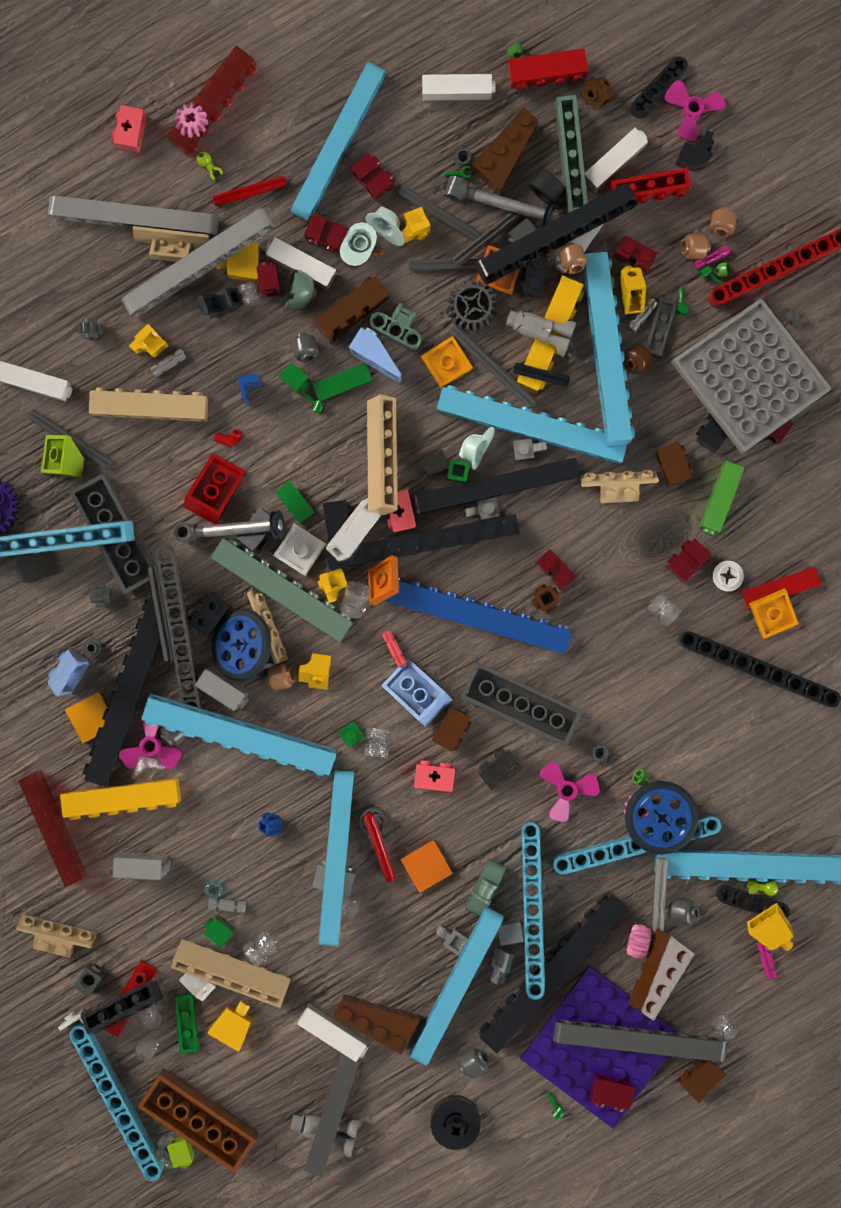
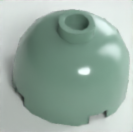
(299, 290)

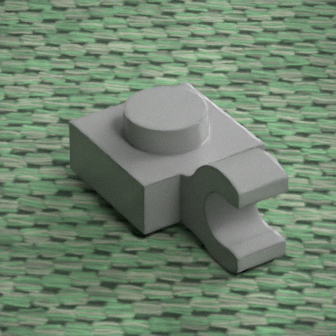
(525, 449)
(486, 509)
(454, 941)
(501, 963)

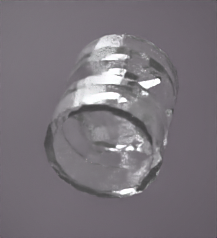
(355, 599)
(666, 611)
(377, 742)
(262, 946)

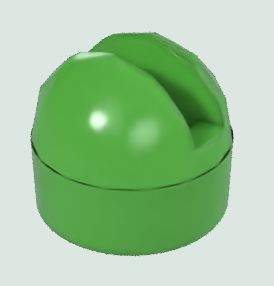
(515, 50)
(724, 270)
(640, 774)

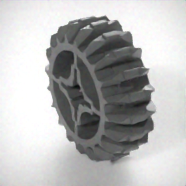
(457, 296)

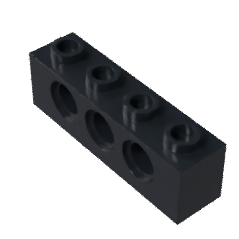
(122, 1007)

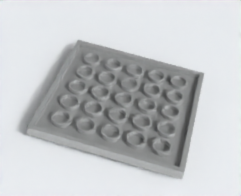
(751, 375)

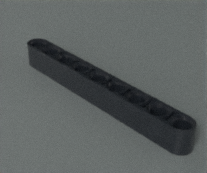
(556, 233)
(494, 486)
(767, 672)

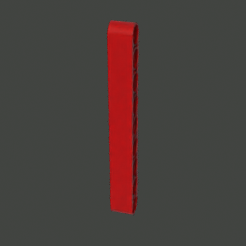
(778, 268)

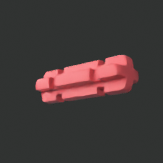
(394, 649)

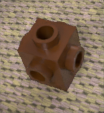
(598, 92)
(552, 594)

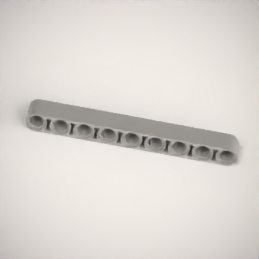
(131, 215)
(197, 263)

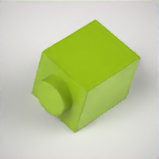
(180, 1152)

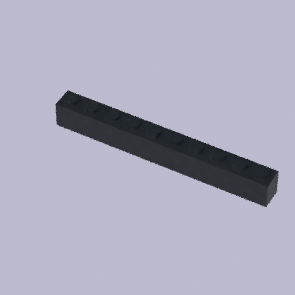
(428, 541)
(124, 698)
(557, 967)

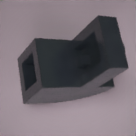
(696, 157)
(220, 303)

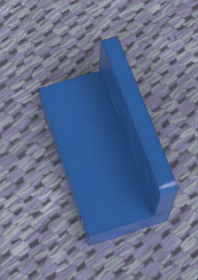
(246, 383)

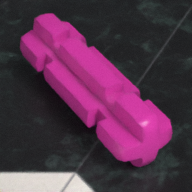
(712, 257)
(767, 962)

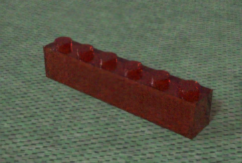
(216, 96)
(53, 828)

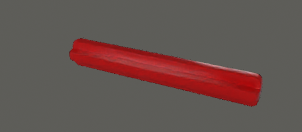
(249, 191)
(379, 847)

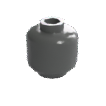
(305, 347)
(172, 738)
(683, 911)
(474, 1063)

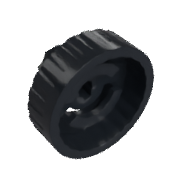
(468, 1122)

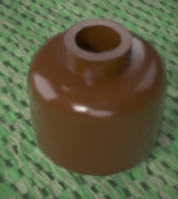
(637, 359)

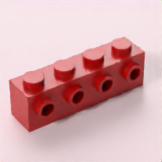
(547, 68)
(657, 185)

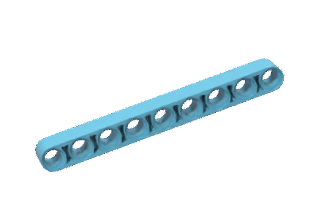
(338, 141)
(627, 850)
(336, 858)
(529, 919)
(456, 986)
(117, 1110)

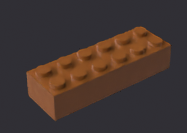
(198, 1120)

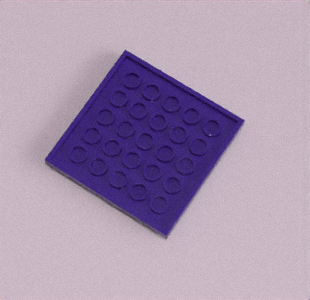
(573, 1066)

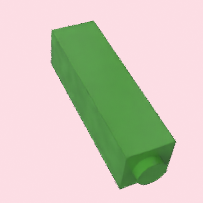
(721, 498)

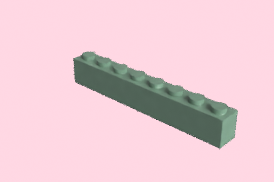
(282, 590)

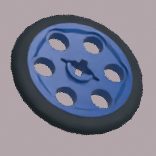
(262, 643)
(680, 836)

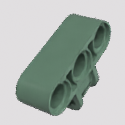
(401, 319)
(485, 887)

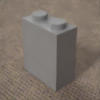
(222, 689)
(141, 865)

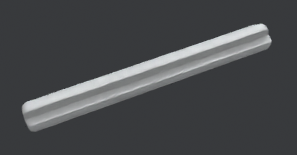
(659, 896)

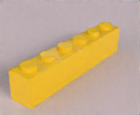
(560, 310)
(121, 797)

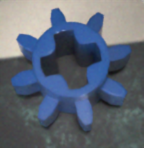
(270, 824)

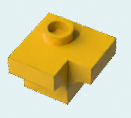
(416, 225)
(148, 341)
(332, 583)
(316, 671)

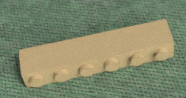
(148, 405)
(382, 455)
(230, 973)

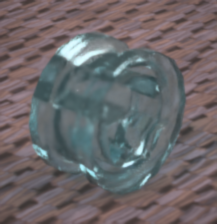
(210, 894)

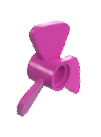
(678, 96)
(167, 755)
(587, 785)

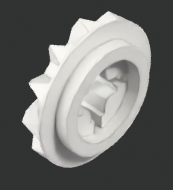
(734, 569)

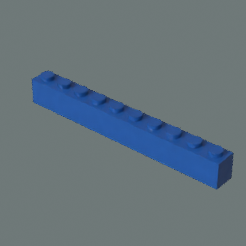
(481, 616)

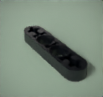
(658, 87)
(753, 900)

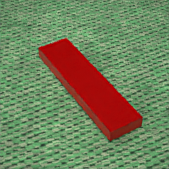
(792, 583)

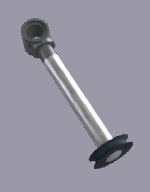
(459, 190)
(275, 525)

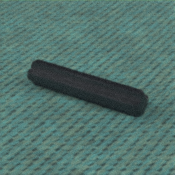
(541, 374)

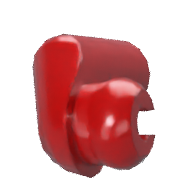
(229, 440)

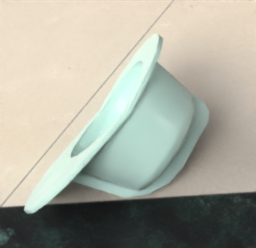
(386, 224)
(358, 244)
(475, 446)

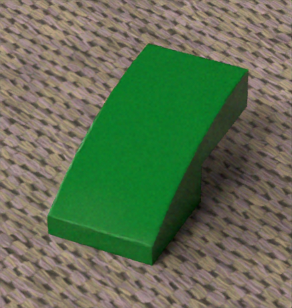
(294, 502)

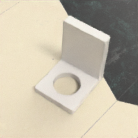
(197, 986)
(72, 1017)

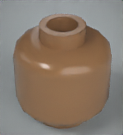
(723, 222)
(695, 246)
(572, 258)
(280, 677)

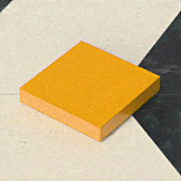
(446, 362)
(773, 613)
(87, 716)

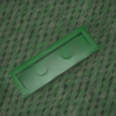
(342, 382)
(186, 1023)

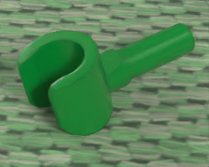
(459, 173)
(707, 272)
(681, 308)
(318, 407)
(558, 1112)

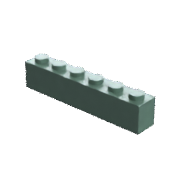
(571, 152)

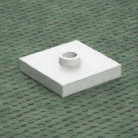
(299, 549)

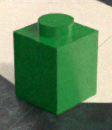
(294, 378)
(458, 471)
(351, 734)
(218, 930)

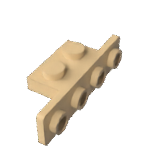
(169, 244)
(619, 486)
(259, 606)
(55, 937)

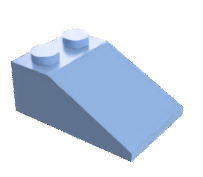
(370, 350)
(68, 672)
(417, 693)

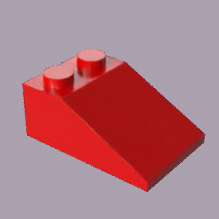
(213, 489)

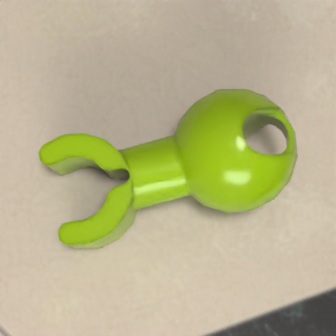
(205, 161)
(769, 888)

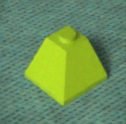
(62, 457)

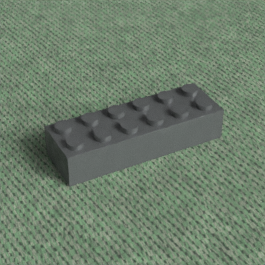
(128, 559)
(521, 704)

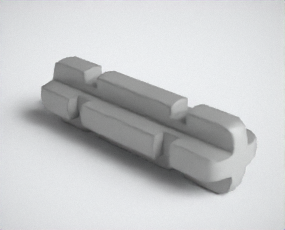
(641, 317)
(168, 363)
(227, 905)

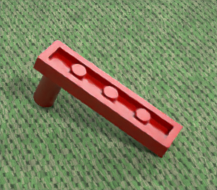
(141, 975)

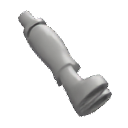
(540, 328)
(308, 1125)

